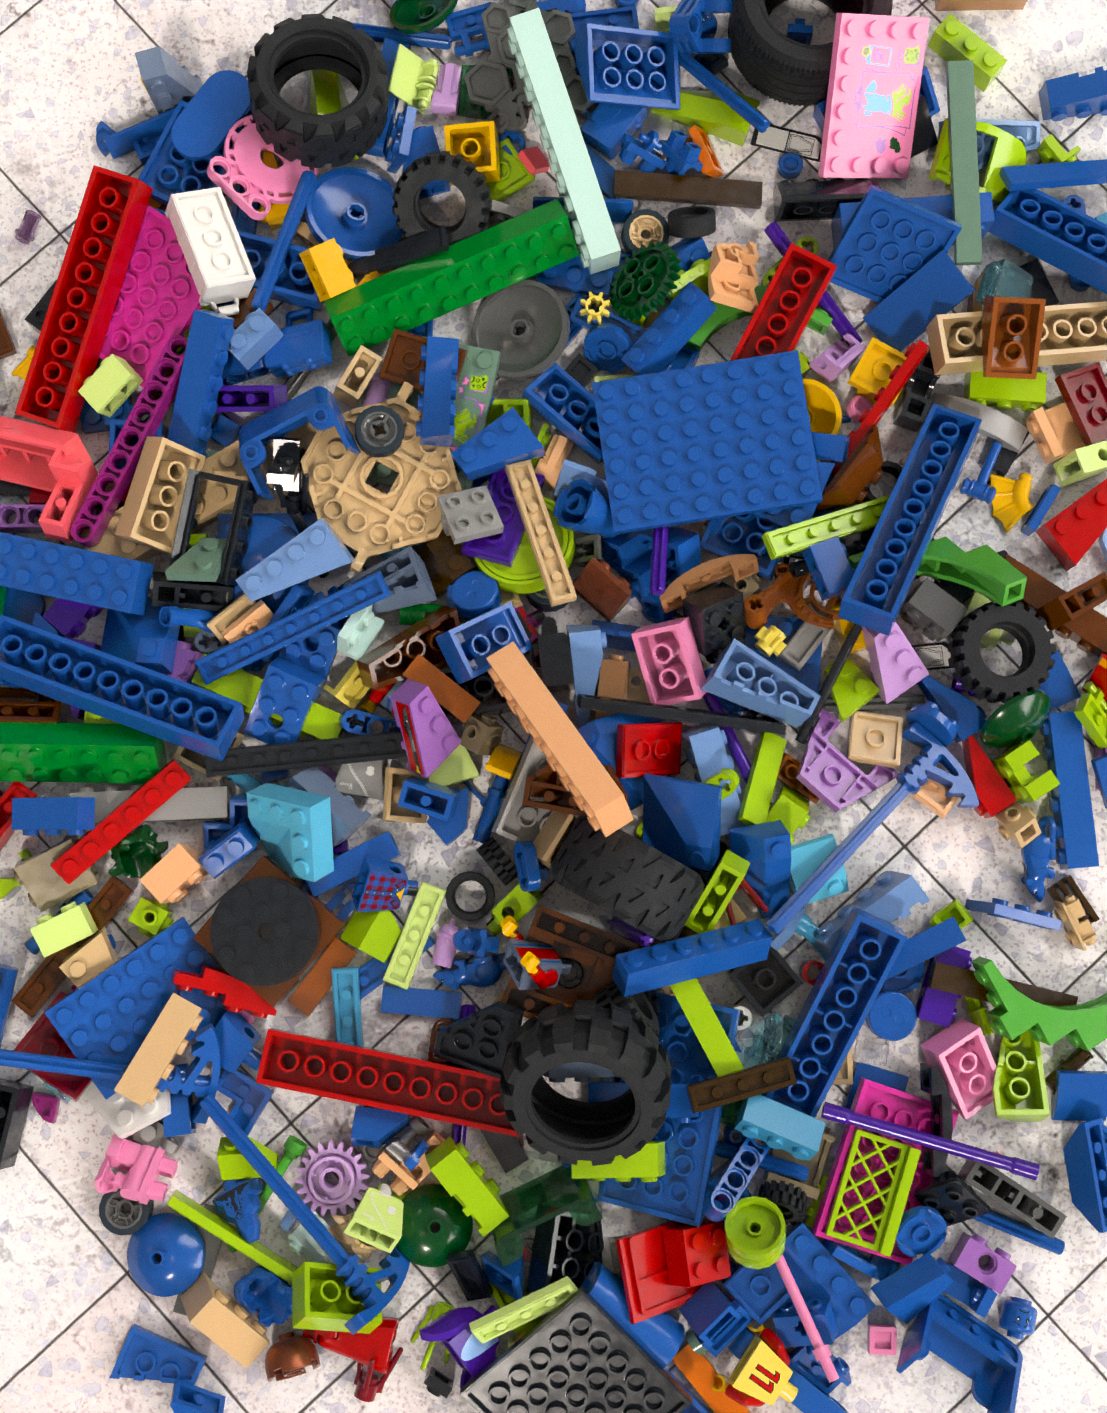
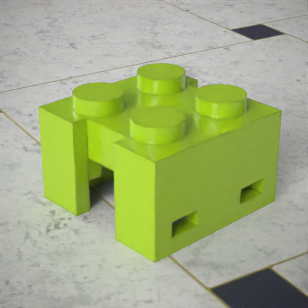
(1012, 769)

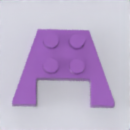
(831, 774)

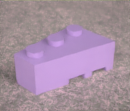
(893, 662)

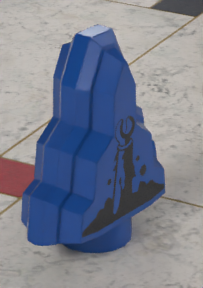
(240, 1206)

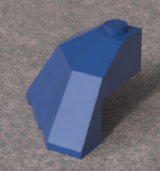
(631, 558)
(602, 739)

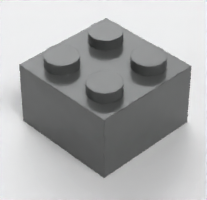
(932, 610)

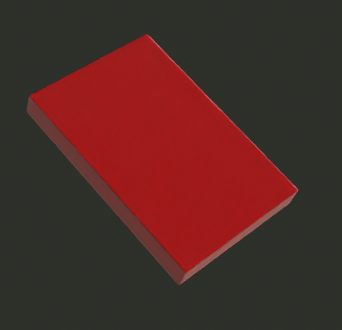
(648, 749)

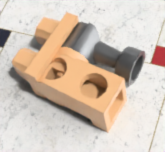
(393, 1153)

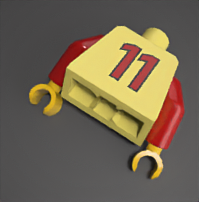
(761, 1372)

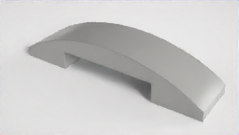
(993, 424)

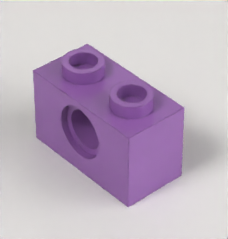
(994, 1273)

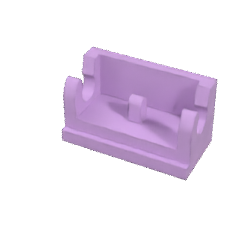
(837, 358)

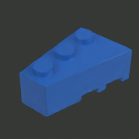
(497, 445)

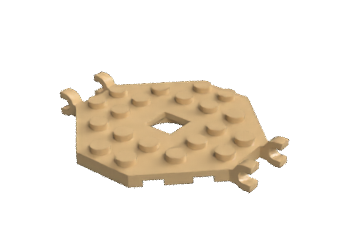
(365, 516)

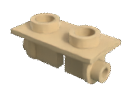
(1077, 932)

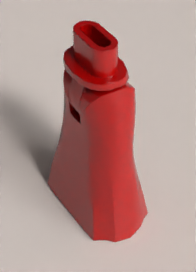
(361, 1346)

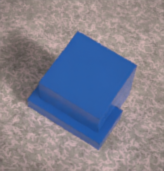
(715, 1317)

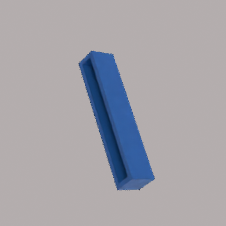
(200, 380)
(1071, 799)
(691, 957)

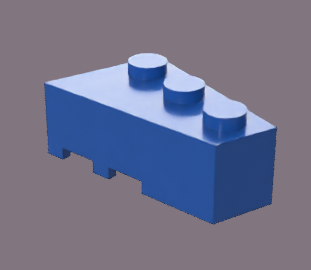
(1074, 96)
(53, 815)

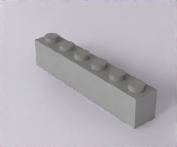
(187, 804)

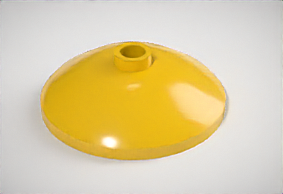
(822, 407)

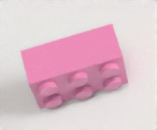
(670, 661)

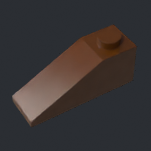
(1075, 602)

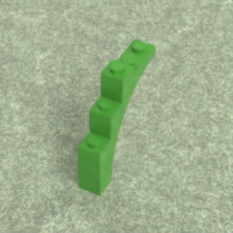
(978, 569)
(1016, 1013)

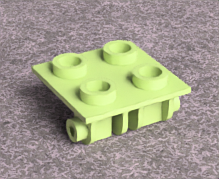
(413, 79)

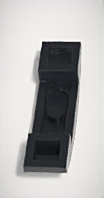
(941, 1117)

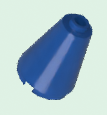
(584, 510)

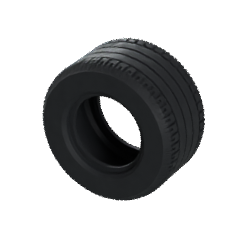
(779, 65)

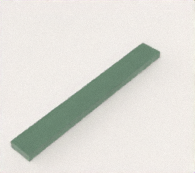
(964, 161)

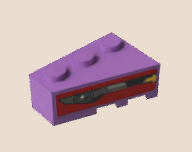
(424, 728)

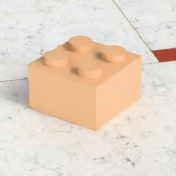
(175, 874)

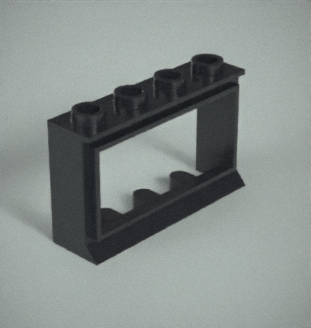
(240, 523)

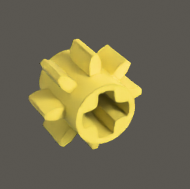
(599, 302)
(770, 641)

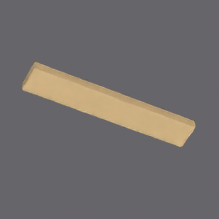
(540, 533)

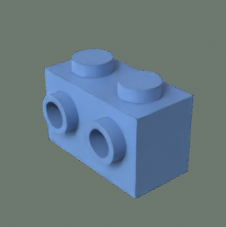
(254, 338)

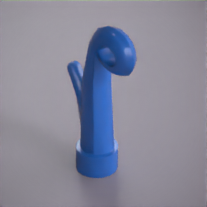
(173, 616)

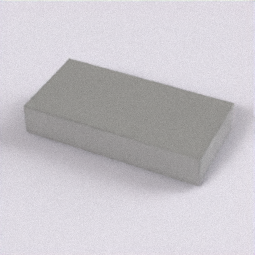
(803, 645)

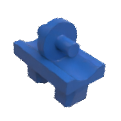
(650, 157)
(680, 157)
(475, 941)

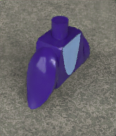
(456, 1335)

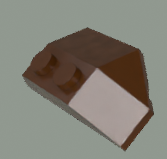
(855, 475)
(27, 706)
(547, 792)

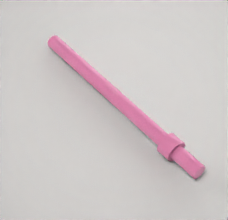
(821, 1351)

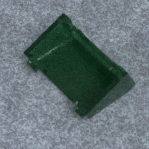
(539, 1202)

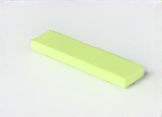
(414, 935)
(522, 1310)

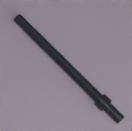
(829, 682)

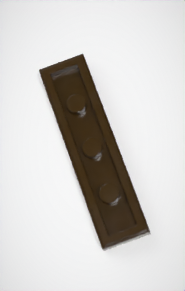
(740, 1084)

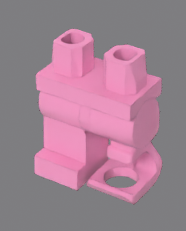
(143, 1168)

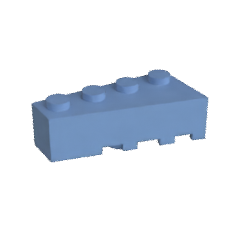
(300, 559)
(759, 685)
(708, 756)
(887, 899)

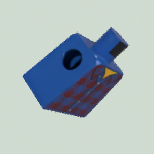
(381, 885)

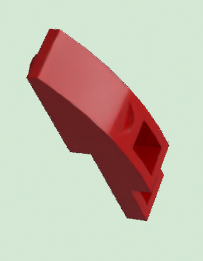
(235, 993)

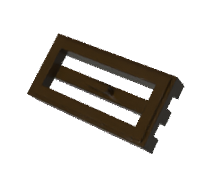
(1078, 894)

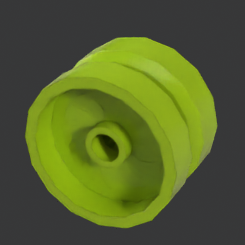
(755, 1232)

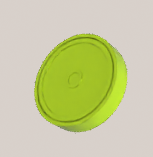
(524, 573)

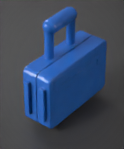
(608, 124)
(301, 347)

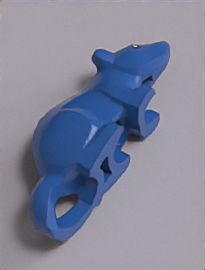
(1037, 859)
(479, 973)

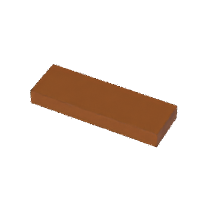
(444, 689)
(319, 978)

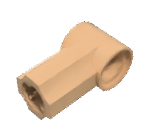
(551, 464)

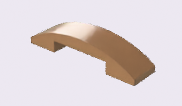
(737, 565)

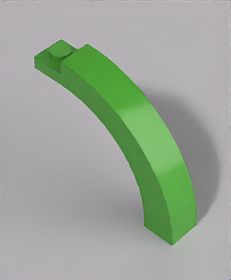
(725, 314)

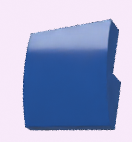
(1079, 1095)

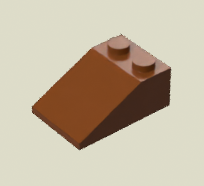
(1011, 336)

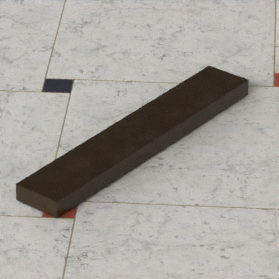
(687, 189)
(964, 983)

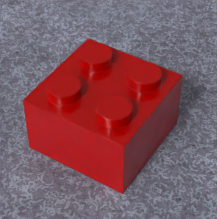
(696, 1253)

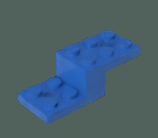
(292, 687)

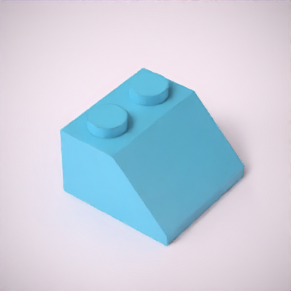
(807, 858)

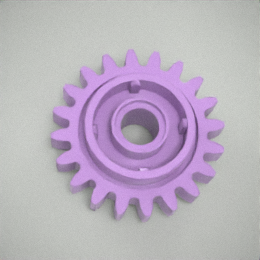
(320, 1190)

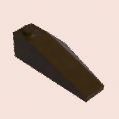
(443, 562)

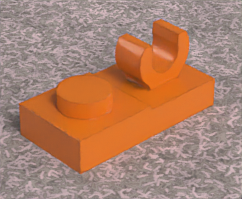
(707, 155)

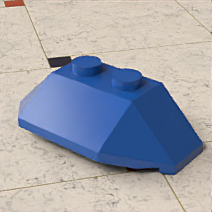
(1087, 1171)

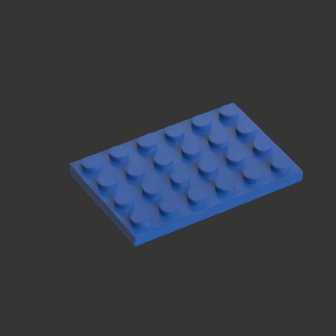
(119, 1006)

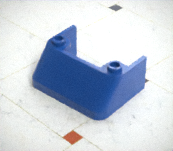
(312, 406)
(969, 1347)

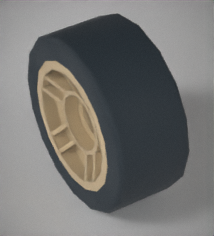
(640, 221)

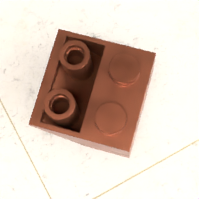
(602, 589)

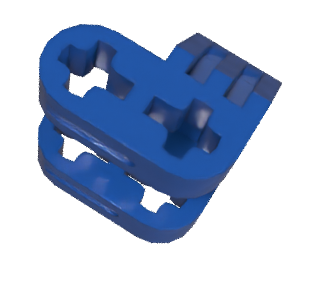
(687, 25)

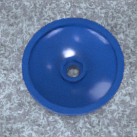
(181, 1254)

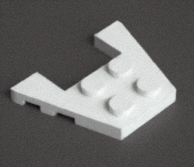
(125, 1116)

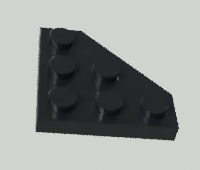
(480, 1038)

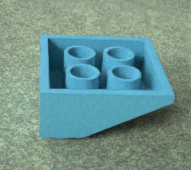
(293, 829)

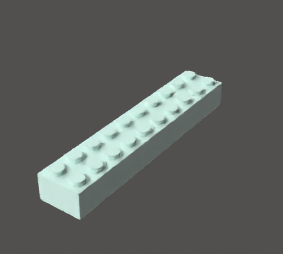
(563, 141)

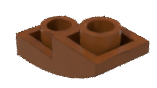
(787, 775)

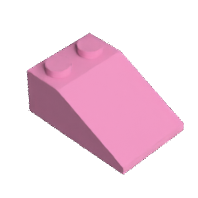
(964, 1065)

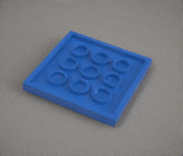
(888, 244)

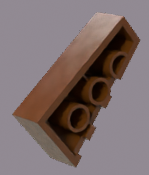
(388, 661)

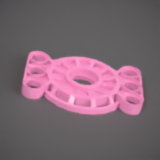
(246, 168)

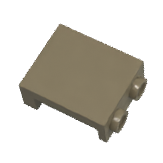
(42, 881)
(815, 1166)

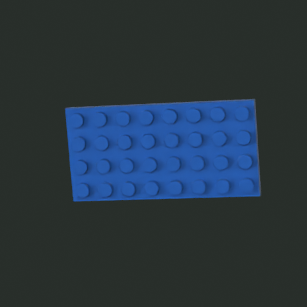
(687, 1145)

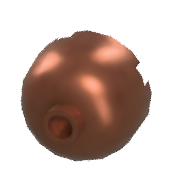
(290, 1357)

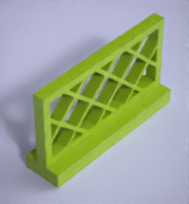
(895, 1198)

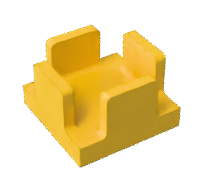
(875, 368)

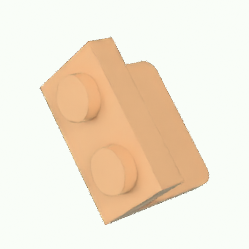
(1054, 432)

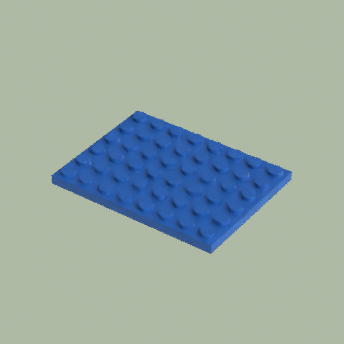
(706, 442)

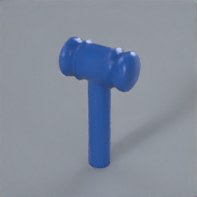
(979, 489)

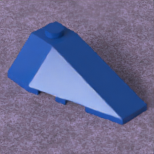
(769, 853)

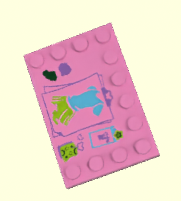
(872, 96)

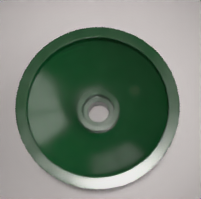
(420, 15)
(1016, 720)
(422, 1208)

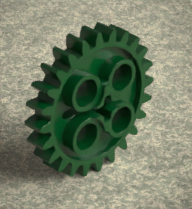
(645, 280)

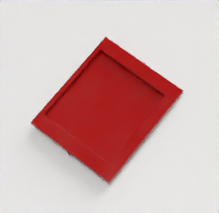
(646, 1274)

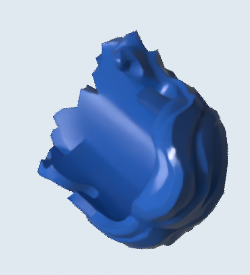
(266, 1294)

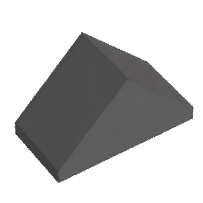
(586, 549)

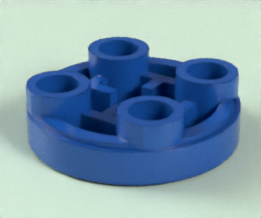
(934, 721)

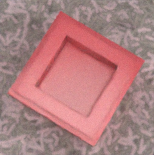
(533, 160)

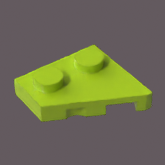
(851, 689)

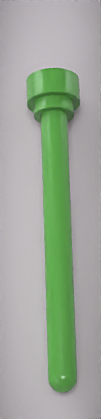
(293, 1148)

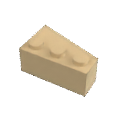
(89, 959)
(224, 1321)

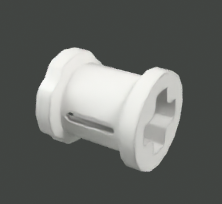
(744, 1023)

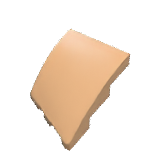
(734, 276)

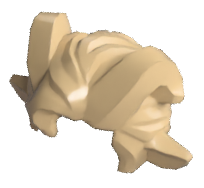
(350, 1244)

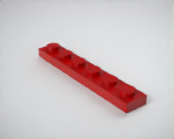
(885, 397)
(120, 821)

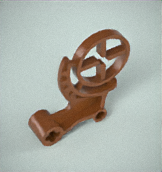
(791, 592)

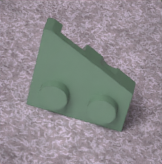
(199, 562)

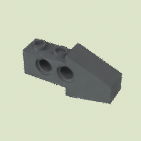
(1013, 1196)

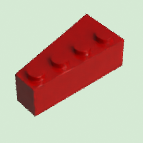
(1076, 527)

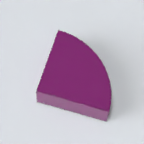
(46, 1105)

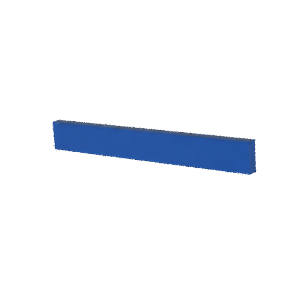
(293, 627)

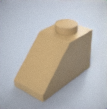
(357, 376)

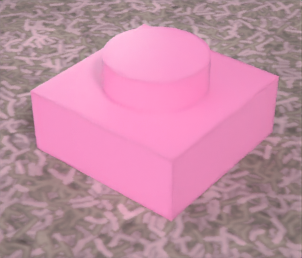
(882, 1339)

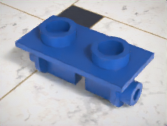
(617, 635)

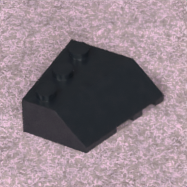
(564, 1250)

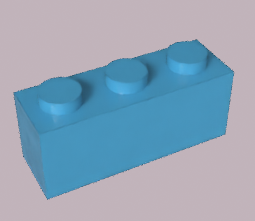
(780, 1126)

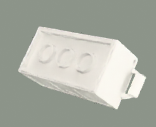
(211, 248)

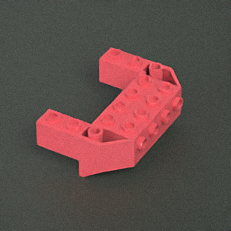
(50, 462)

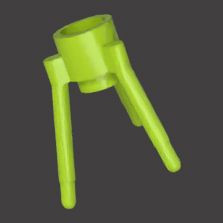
(433, 1312)

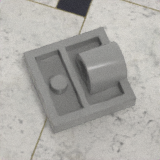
(469, 515)

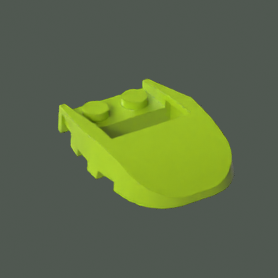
(1005, 152)

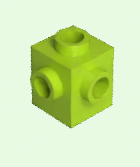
(143, 916)

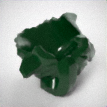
(137, 853)

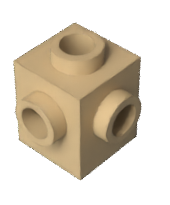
(1018, 824)

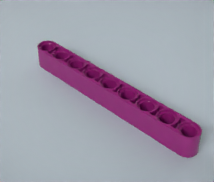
(121, 448)

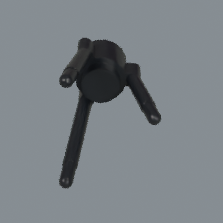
(295, 500)

